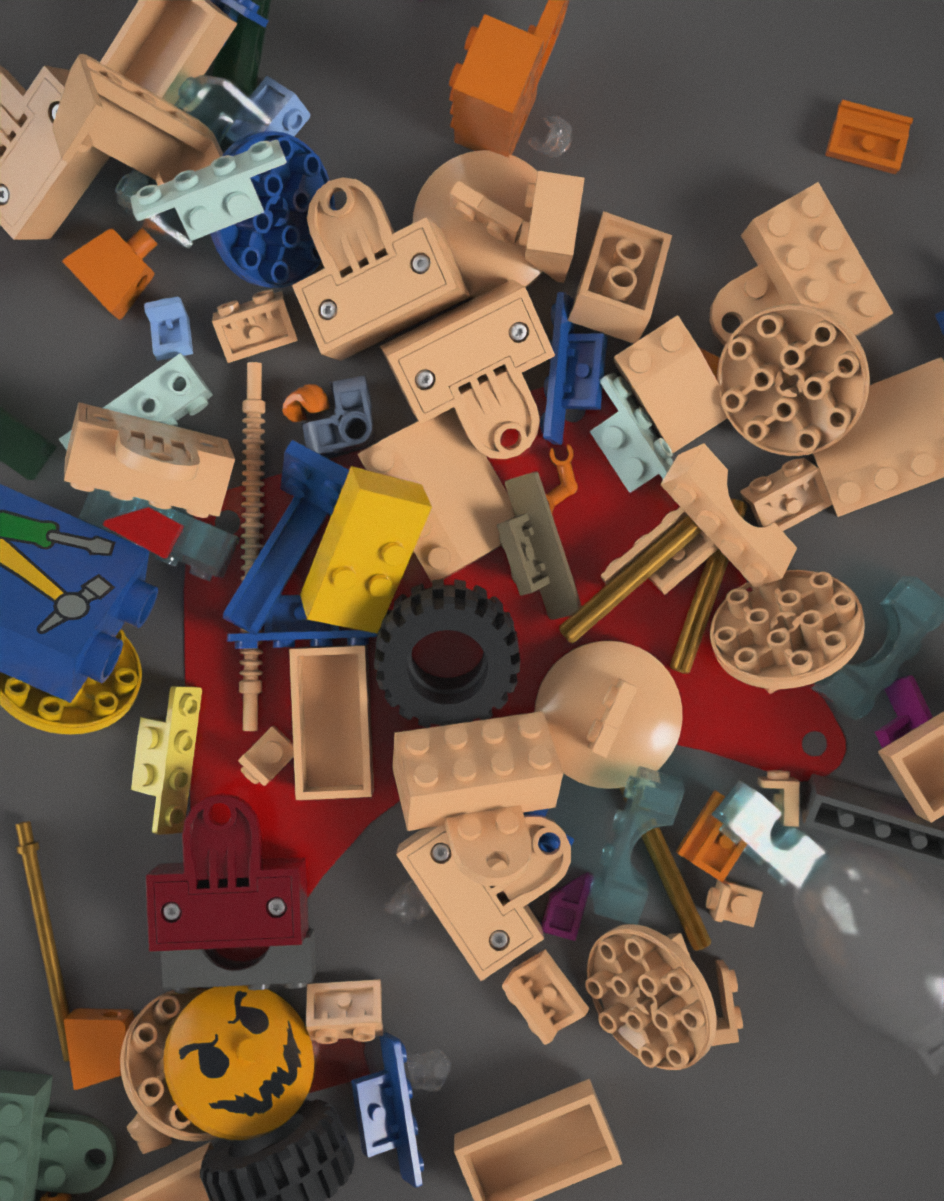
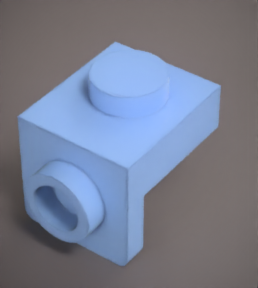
(169, 328)

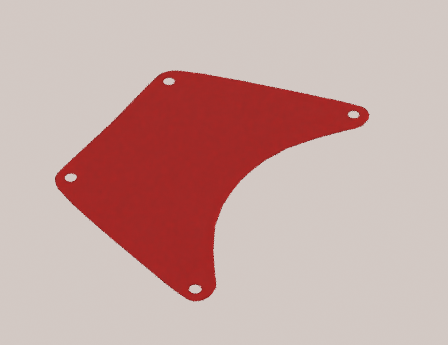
(594, 530)

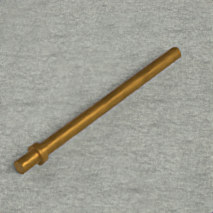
(27, 848)

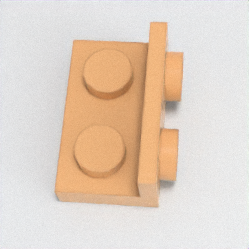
(253, 325)
(787, 494)
(344, 1011)

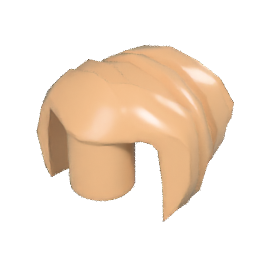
(146, 1135)

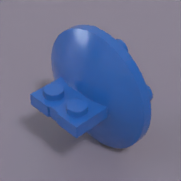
(276, 244)

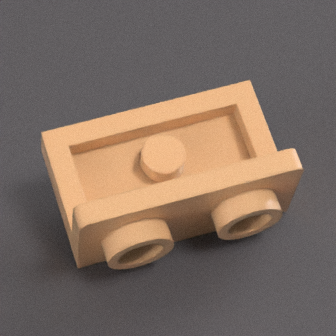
(544, 996)

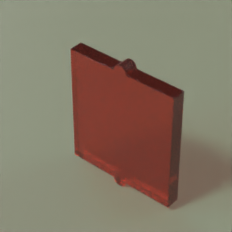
(338, 1063)

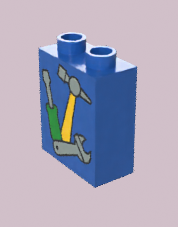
(65, 595)

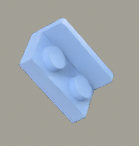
(279, 104)

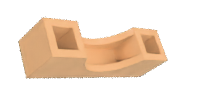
(700, 488)

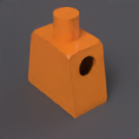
(114, 268)
(95, 1043)

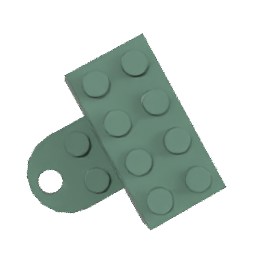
(45, 1147)

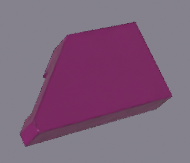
(566, 908)

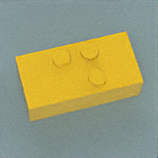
(365, 550)

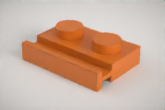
(869, 137)
(707, 845)

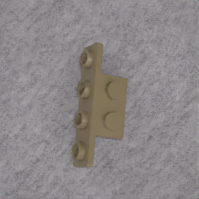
(536, 548)

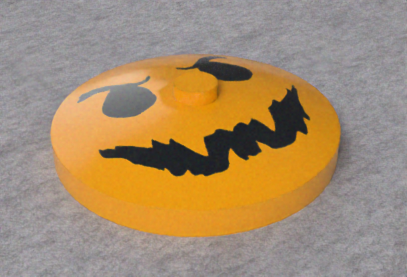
(238, 1062)

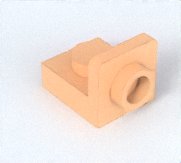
(267, 757)
(788, 798)
(733, 902)

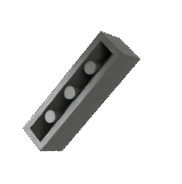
(871, 819)

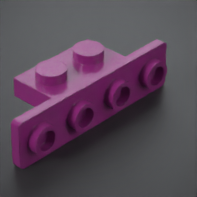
(909, 708)

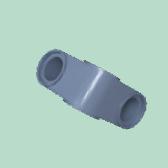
(352, 405)

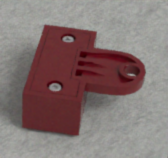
(225, 888)

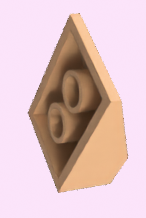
(553, 222)
(620, 278)
(673, 383)

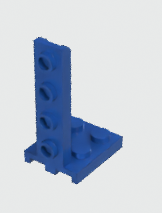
(315, 488)

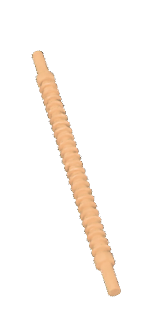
(253, 408)

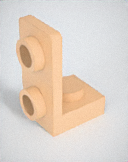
(728, 1025)

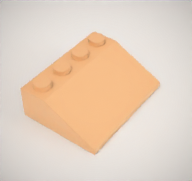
(892, 443)
(460, 487)

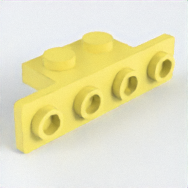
(166, 758)

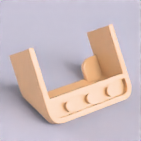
(129, 124)

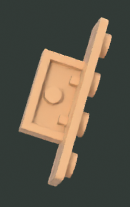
(676, 567)

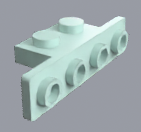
(214, 194)
(629, 439)

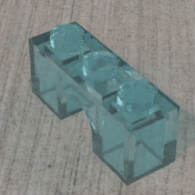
(750, 818)

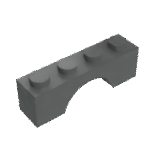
(207, 968)

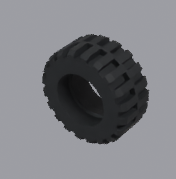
(455, 698)
(294, 1163)

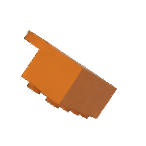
(501, 79)

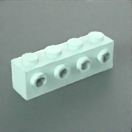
(163, 395)

